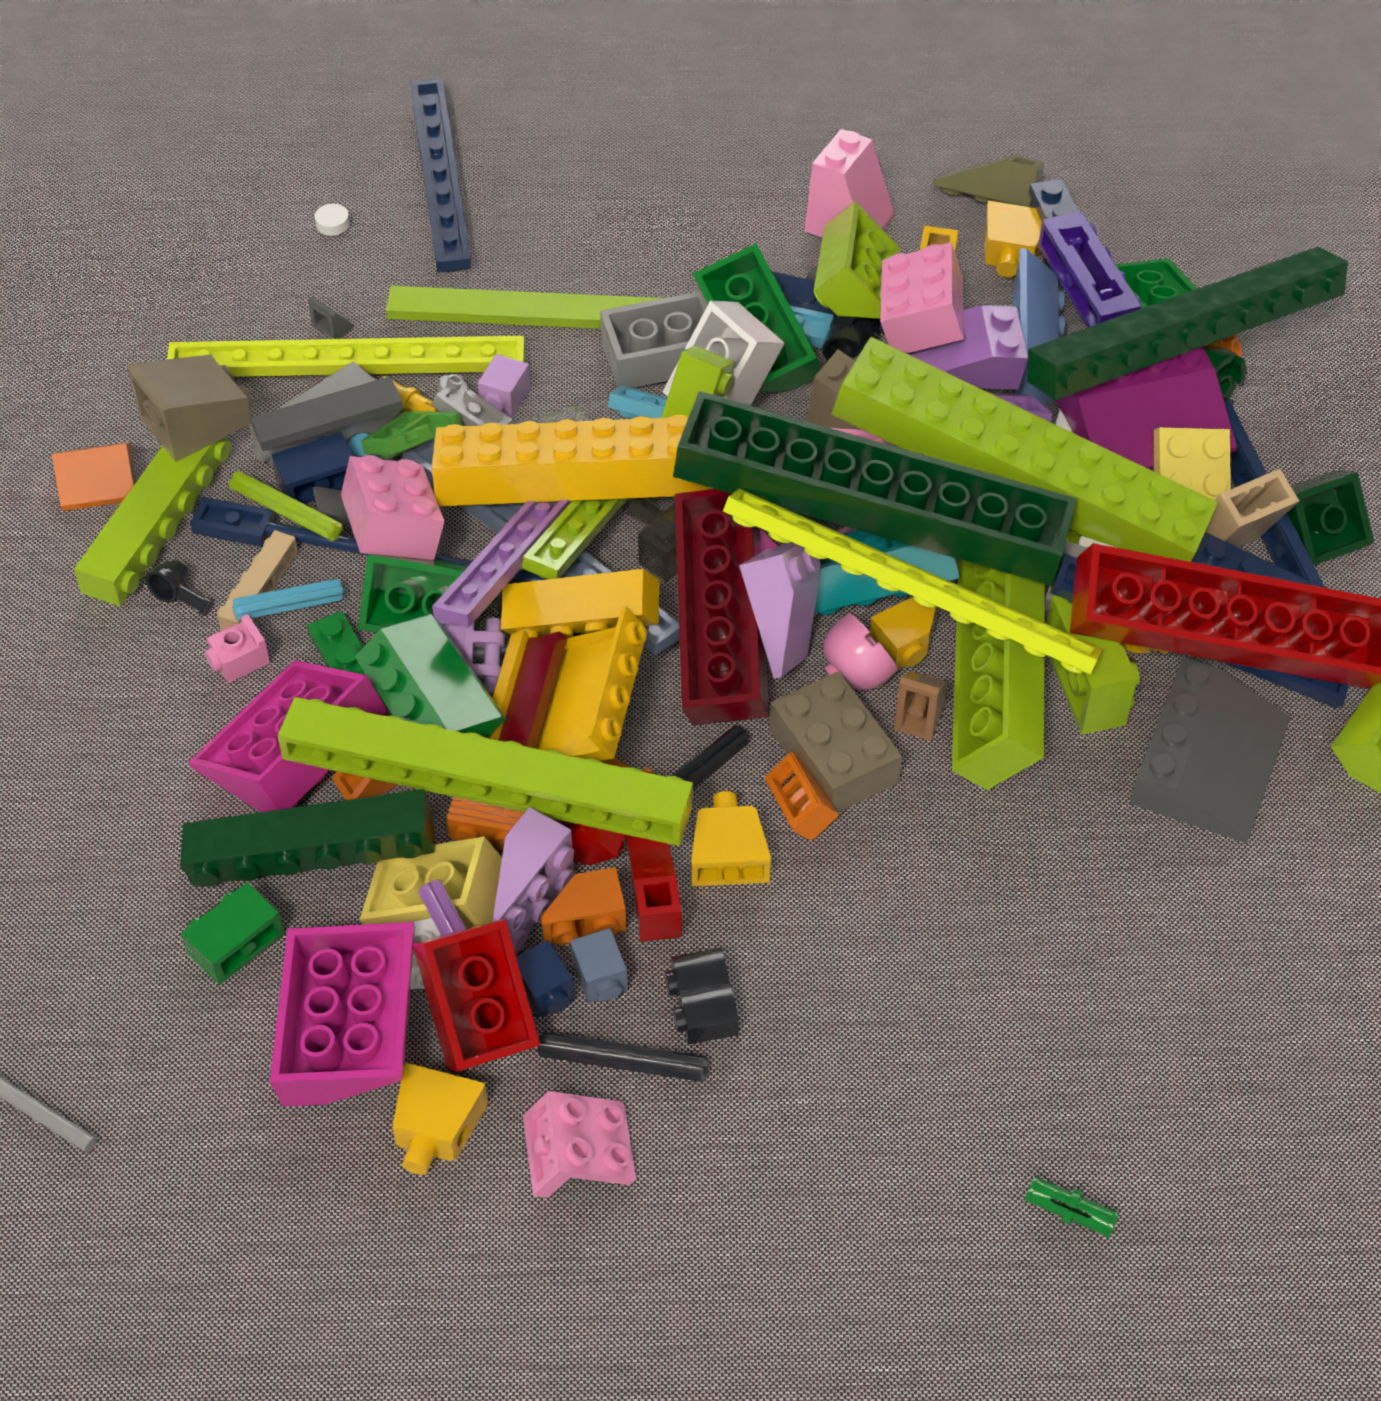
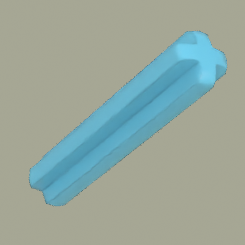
(288, 599)

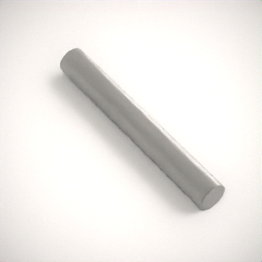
(47, 1116)

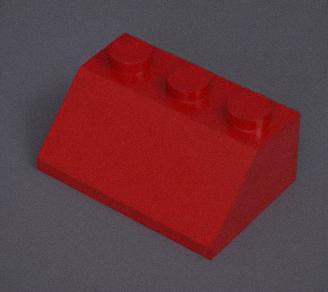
(476, 995)

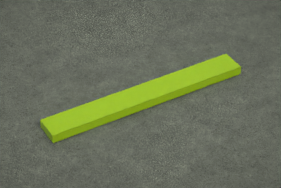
(502, 306)

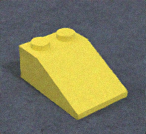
(464, 867)

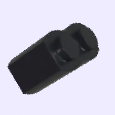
(703, 996)

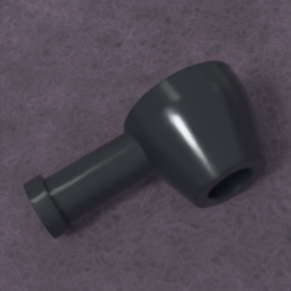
(168, 584)

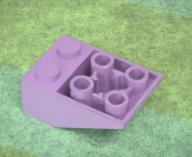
(532, 873)

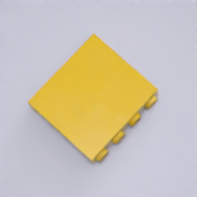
(589, 689)

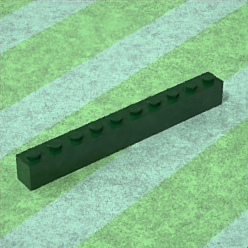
(1185, 322)

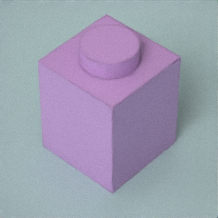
(505, 384)

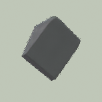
(328, 320)
(330, 503)

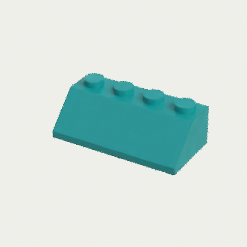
(842, 588)

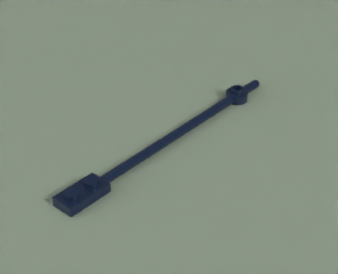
(254, 524)

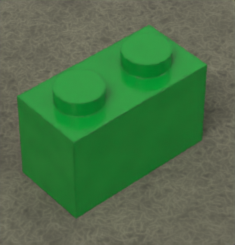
(232, 933)

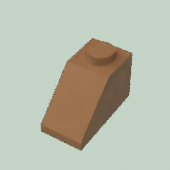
(920, 704)

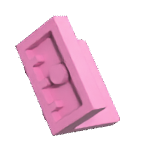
(577, 1140)

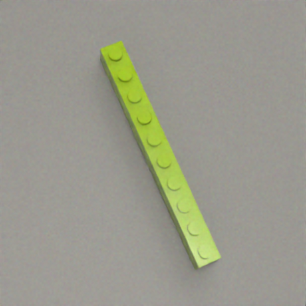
(487, 770)

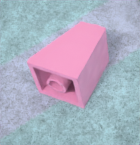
(846, 174)

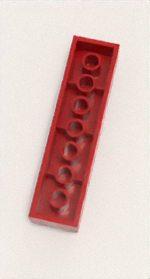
(1227, 615)

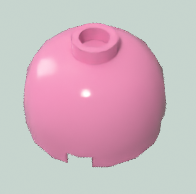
(857, 655)

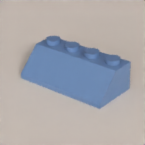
(1038, 310)

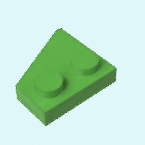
(407, 431)

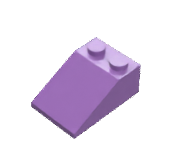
(990, 353)

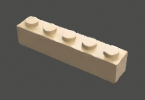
(262, 575)

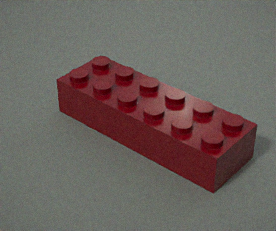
(718, 633)

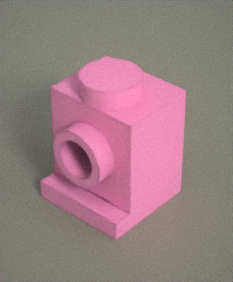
(237, 650)

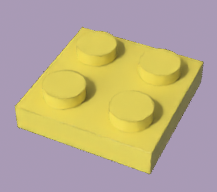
(1194, 458)

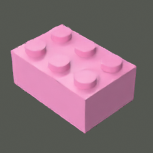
(922, 298)
(392, 507)

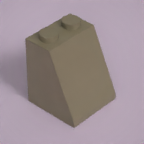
(188, 402)

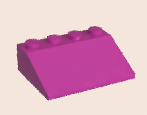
(247, 751)
(342, 1011)

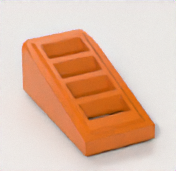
(816, 812)

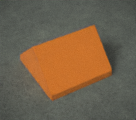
(94, 475)

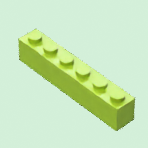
(146, 521)

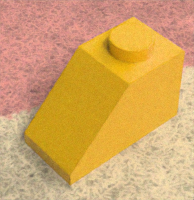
(904, 631)

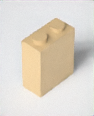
(1251, 508)

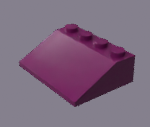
(1164, 395)

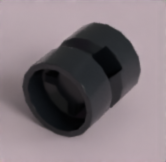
(848, 335)

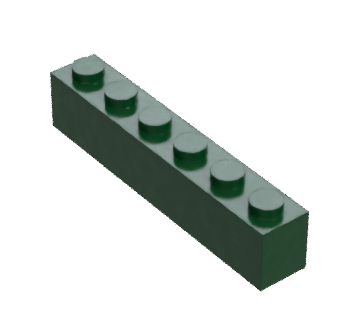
(308, 838)

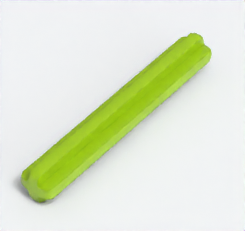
(285, 506)

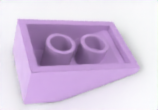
(783, 597)

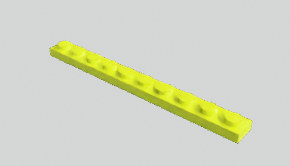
(370, 354)
(925, 587)

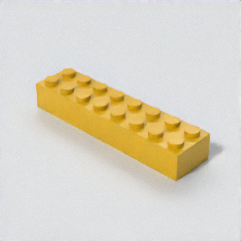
(558, 461)

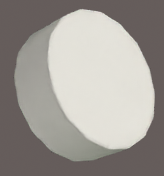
(332, 219)

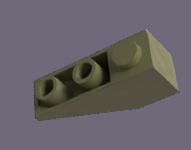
(999, 179)

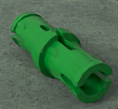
(1101, 1219)

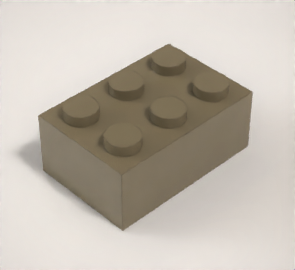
(836, 740)

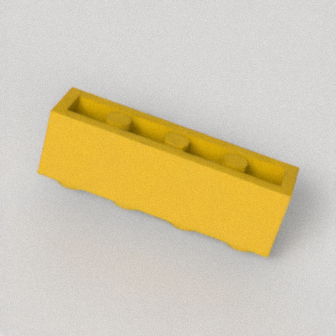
(579, 603)

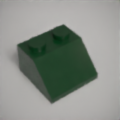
(1331, 515)

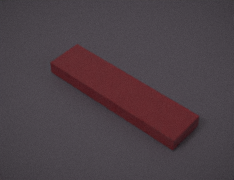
(533, 689)

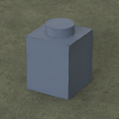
(599, 966)

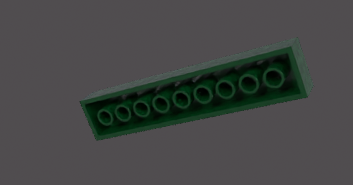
(875, 487)

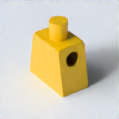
(1008, 230)
(729, 845)
(435, 1115)

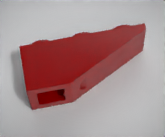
(654, 889)

